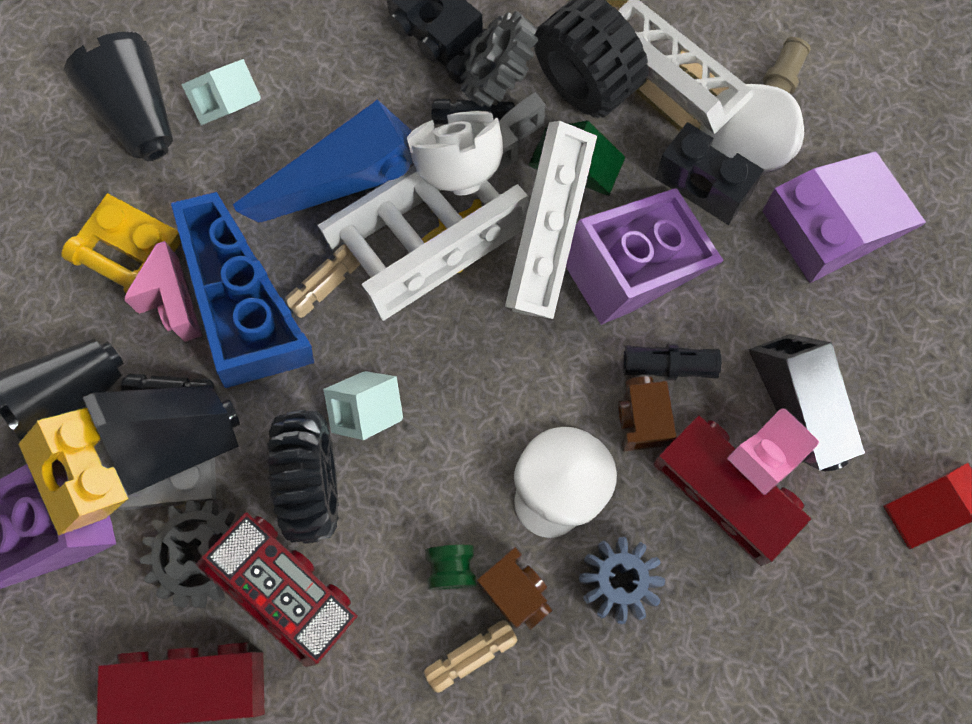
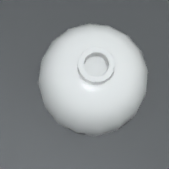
(458, 153)

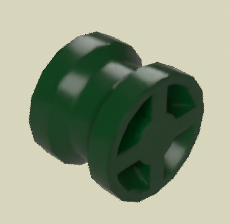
(450, 567)

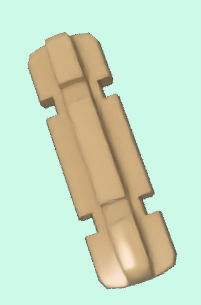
(321, 281)
(470, 656)

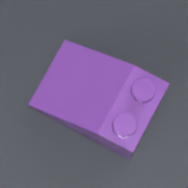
(840, 213)
(638, 253)
(29, 537)

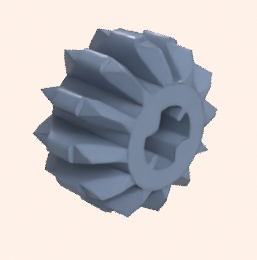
(619, 598)

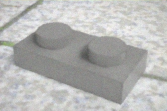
(192, 484)

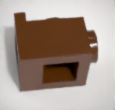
(646, 414)
(516, 591)

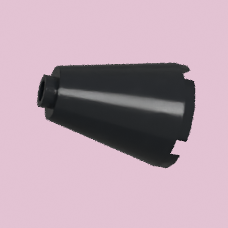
(124, 92)
(56, 383)

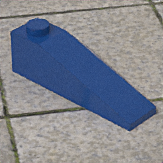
(347, 161)

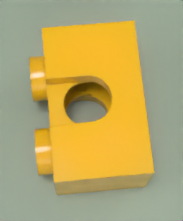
(91, 488)

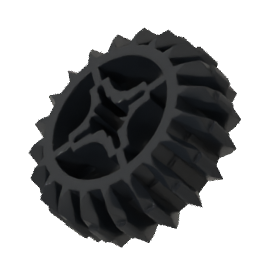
(303, 476)

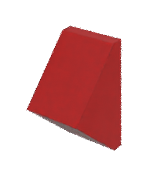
(934, 507)

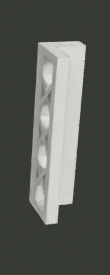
(667, 75)
(551, 220)

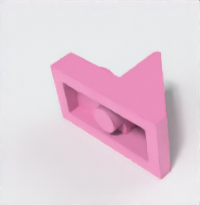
(163, 287)
(774, 451)

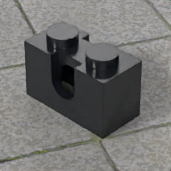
(451, 27)
(731, 177)

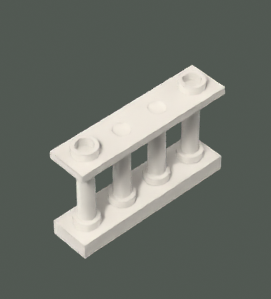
(427, 262)

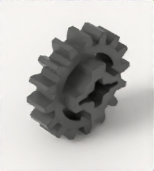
(498, 59)
(181, 567)

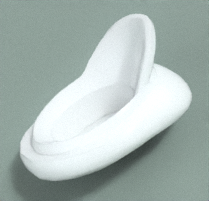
(763, 130)
(562, 481)

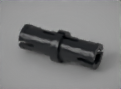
(672, 362)

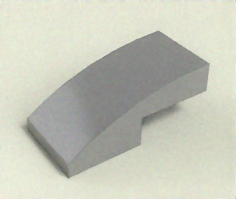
(518, 124)

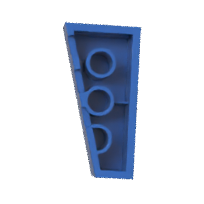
(240, 308)

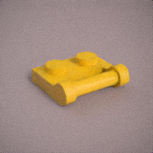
(122, 229)

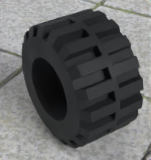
(591, 56)

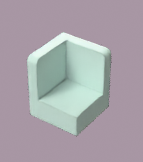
(221, 91)
(363, 405)

